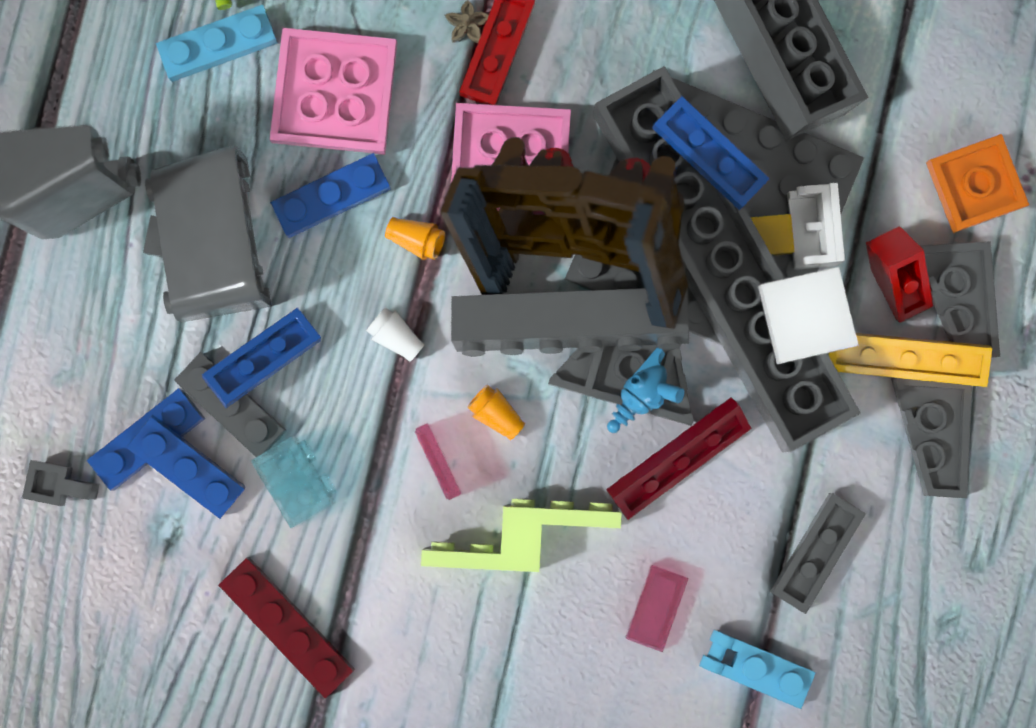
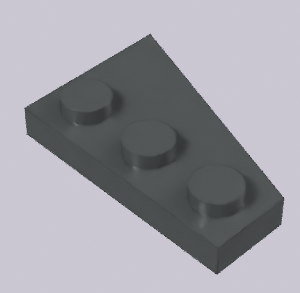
(964, 292)
(938, 433)

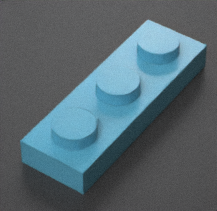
(216, 43)

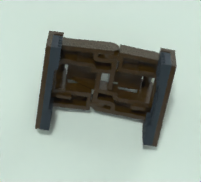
(611, 219)

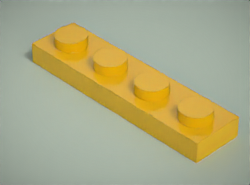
(916, 359)

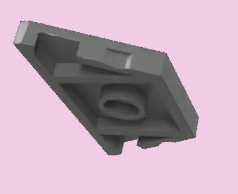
(606, 372)

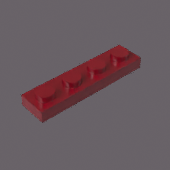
(679, 458)
(286, 627)

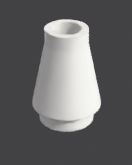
(393, 333)

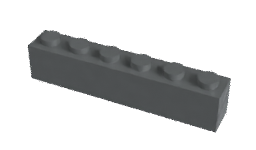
(560, 321)

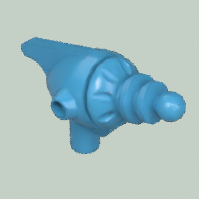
(645, 391)

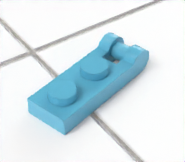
(758, 669)

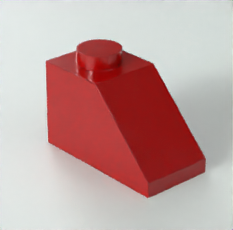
(900, 273)

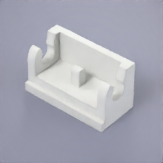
(816, 226)

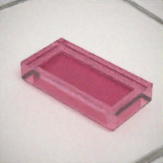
(438, 461)
(656, 608)

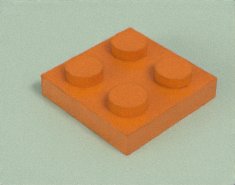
(977, 183)

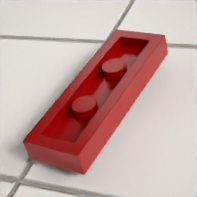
(496, 50)

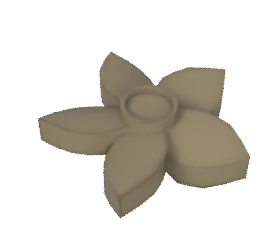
(467, 23)

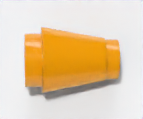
(417, 237)
(494, 411)

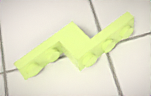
(520, 536)

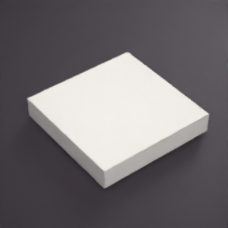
(808, 315)

